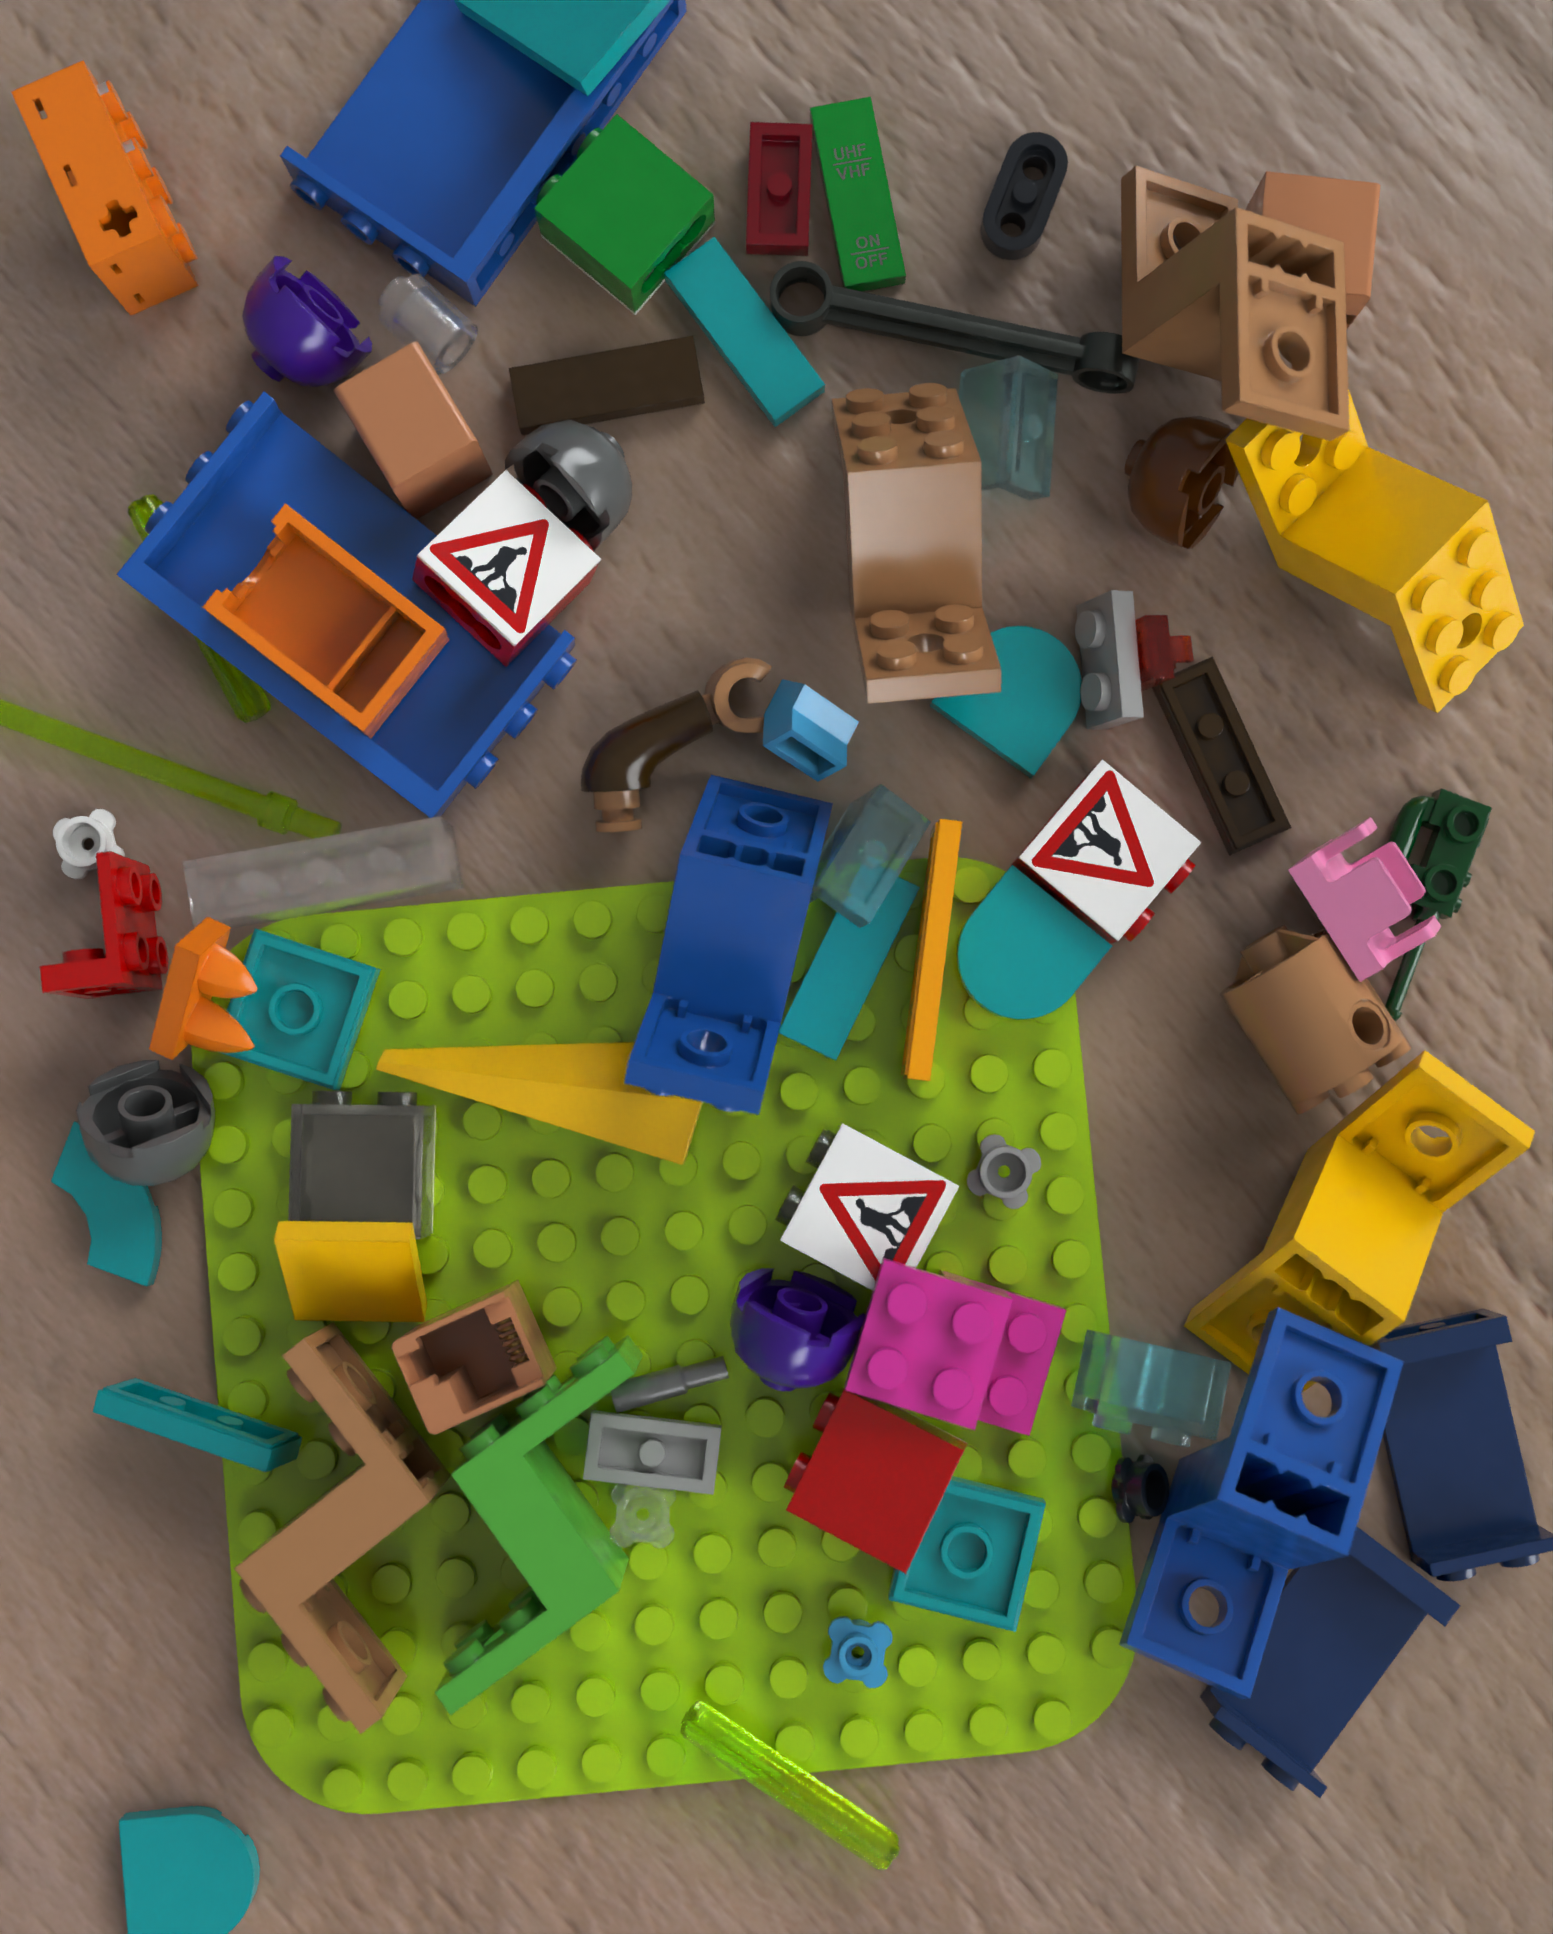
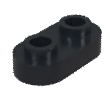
(1024, 200)

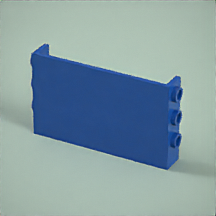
(457, 142)
(219, 535)

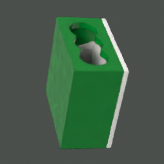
(624, 212)

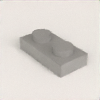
(1109, 660)
(652, 1452)

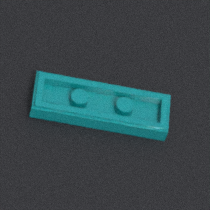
(744, 332)
(845, 974)
(198, 1424)

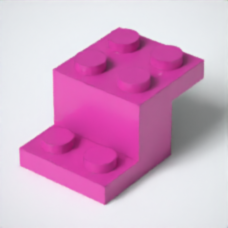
(954, 1348)

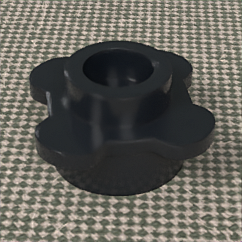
(1139, 1488)

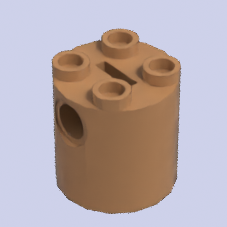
(1311, 1016)

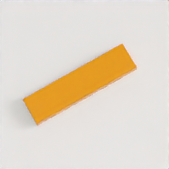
(931, 950)

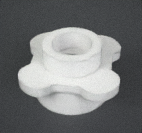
(71, 836)

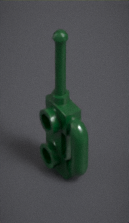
(1444, 868)

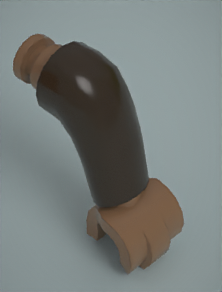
(630, 752)

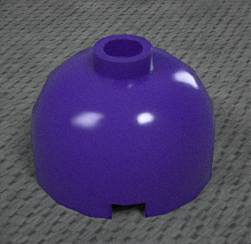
(300, 328)
(793, 1329)

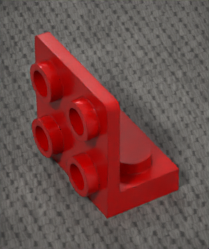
(133, 950)

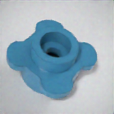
(852, 1633)

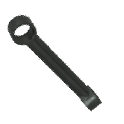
(1092, 360)

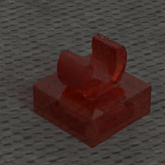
(1159, 651)

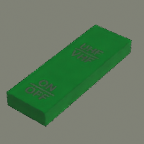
(857, 195)

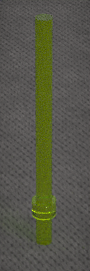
(272, 810)

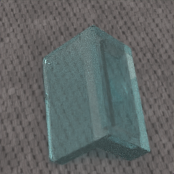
(1012, 423)
(867, 854)

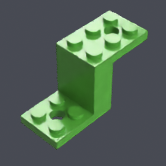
(538, 1522)

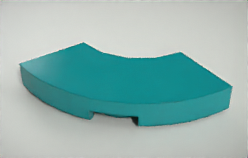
(119, 1216)

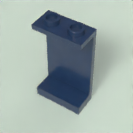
(1458, 1449)
(1324, 1655)

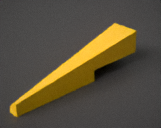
(559, 1085)

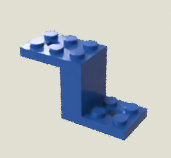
(730, 945)
(1262, 1502)

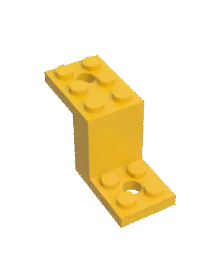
(1386, 545)
(1366, 1212)

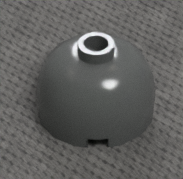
(576, 475)
(147, 1122)

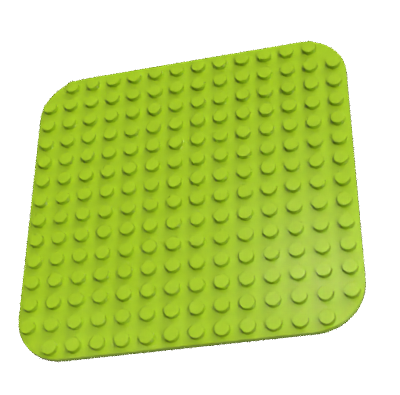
(657, 1255)

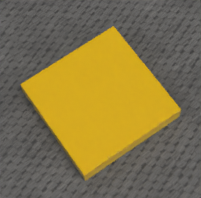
(351, 1271)

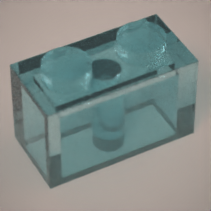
(1150, 1386)

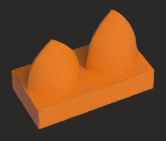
(197, 972)

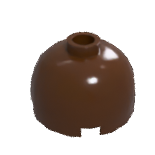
(1179, 478)

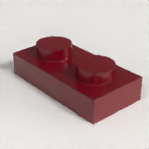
(779, 189)

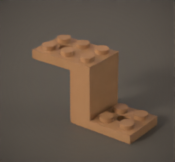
(1235, 300)
(914, 544)
(297, 1564)

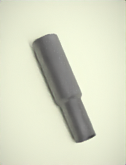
(667, 1383)

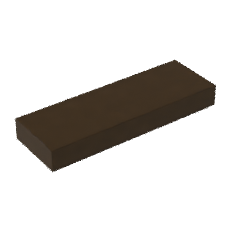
(608, 384)
(1221, 756)

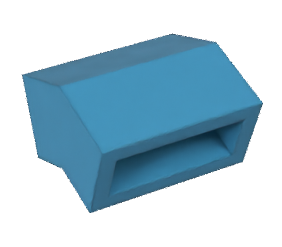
(807, 730)

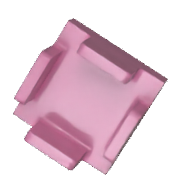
(1363, 899)

